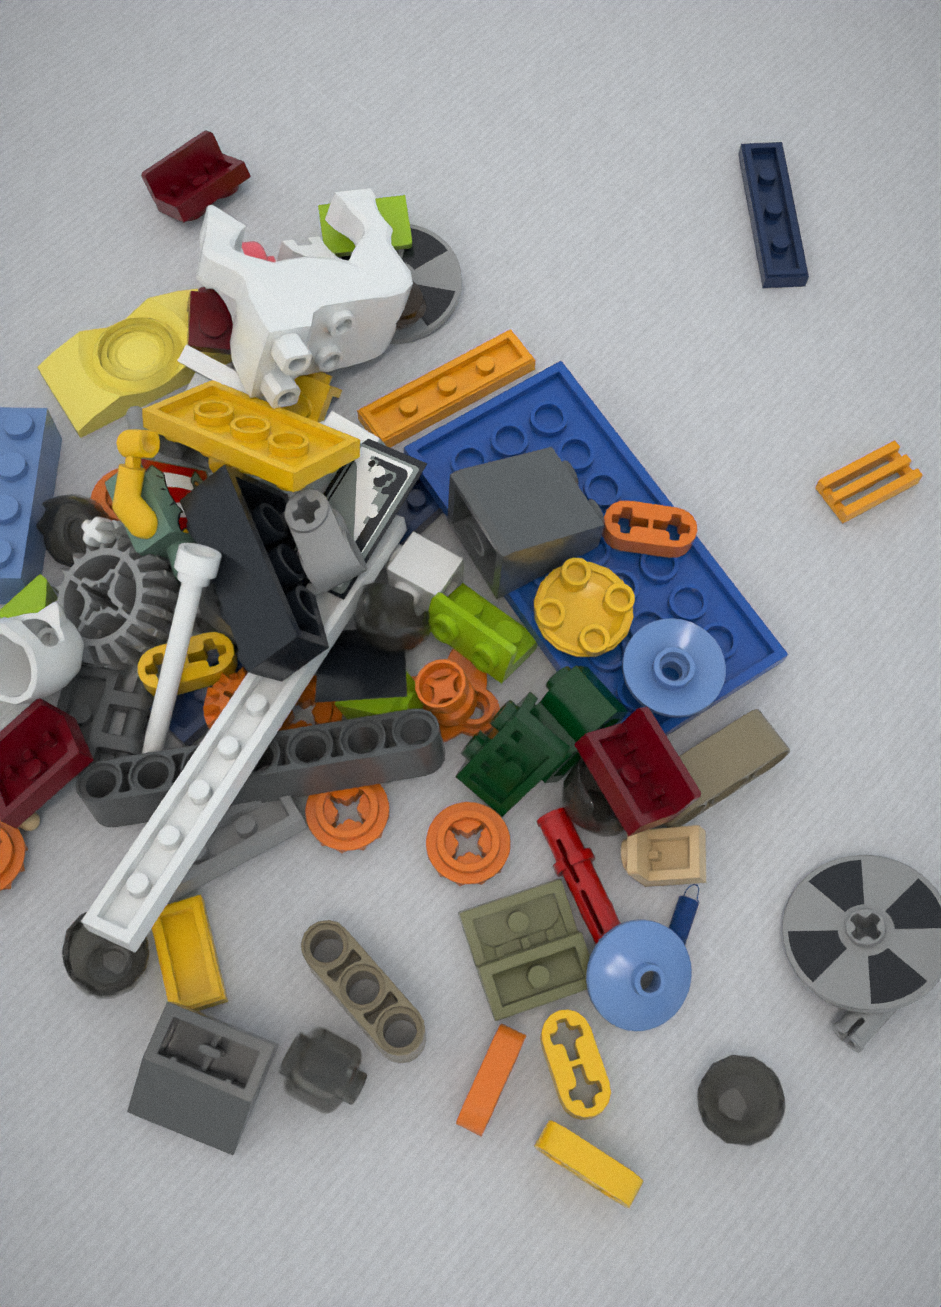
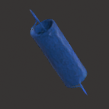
(684, 916)

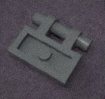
(93, 699)

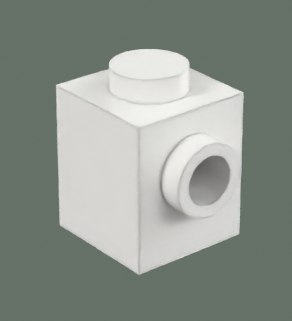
(424, 569)

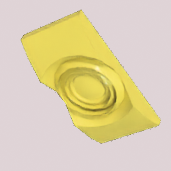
(122, 365)

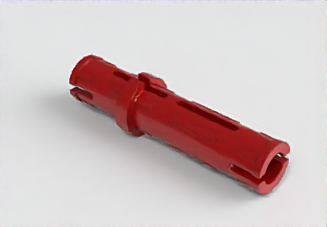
(576, 867)

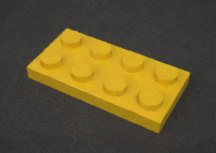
(252, 435)

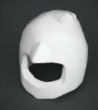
(38, 654)

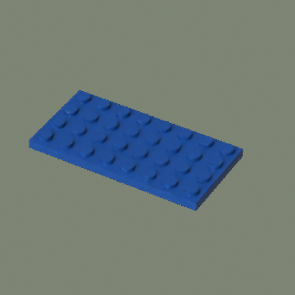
(559, 414)

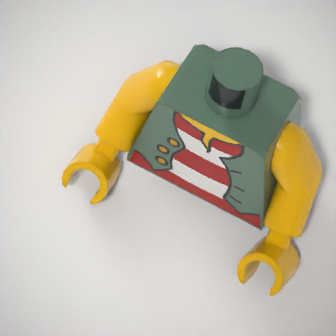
(149, 495)

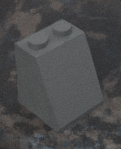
(522, 517)

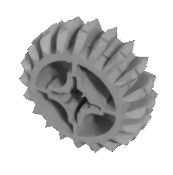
(117, 602)

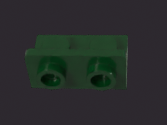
(511, 757)

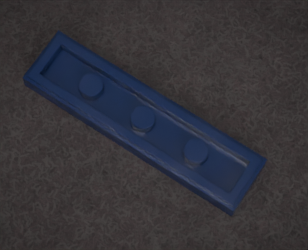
(773, 215)

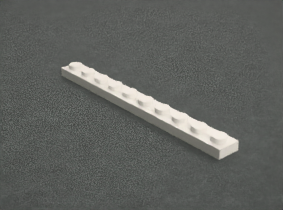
(213, 779)

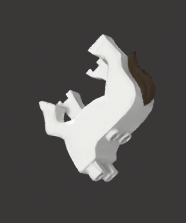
(309, 305)

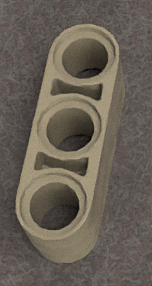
(730, 761)
(356, 965)

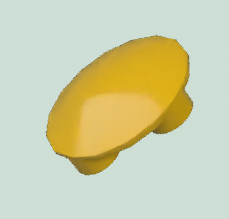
(583, 608)

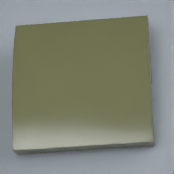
(526, 949)

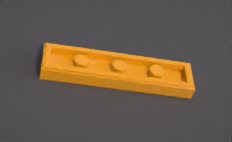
(447, 389)

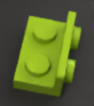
(480, 632)

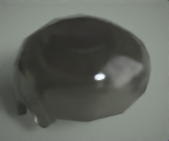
(63, 524)
(388, 619)
(587, 804)
(100, 965)
(741, 1100)

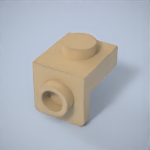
(666, 856)

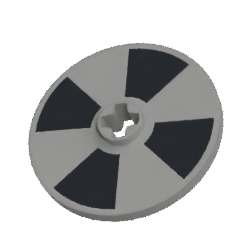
(439, 278)
(868, 972)

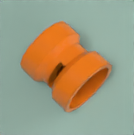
(445, 681)

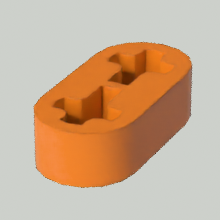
(649, 529)
(491, 1079)

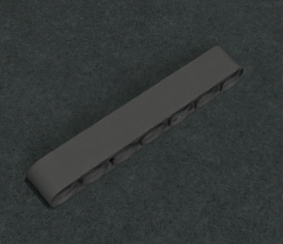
(288, 773)

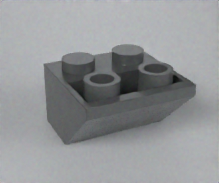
(201, 1077)

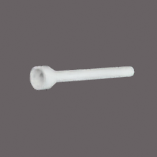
(195, 568)

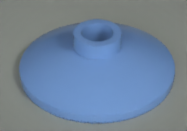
(680, 647)
(620, 962)

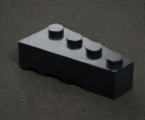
(258, 572)

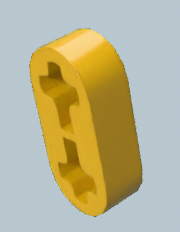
(196, 669)
(587, 1059)
(589, 1163)

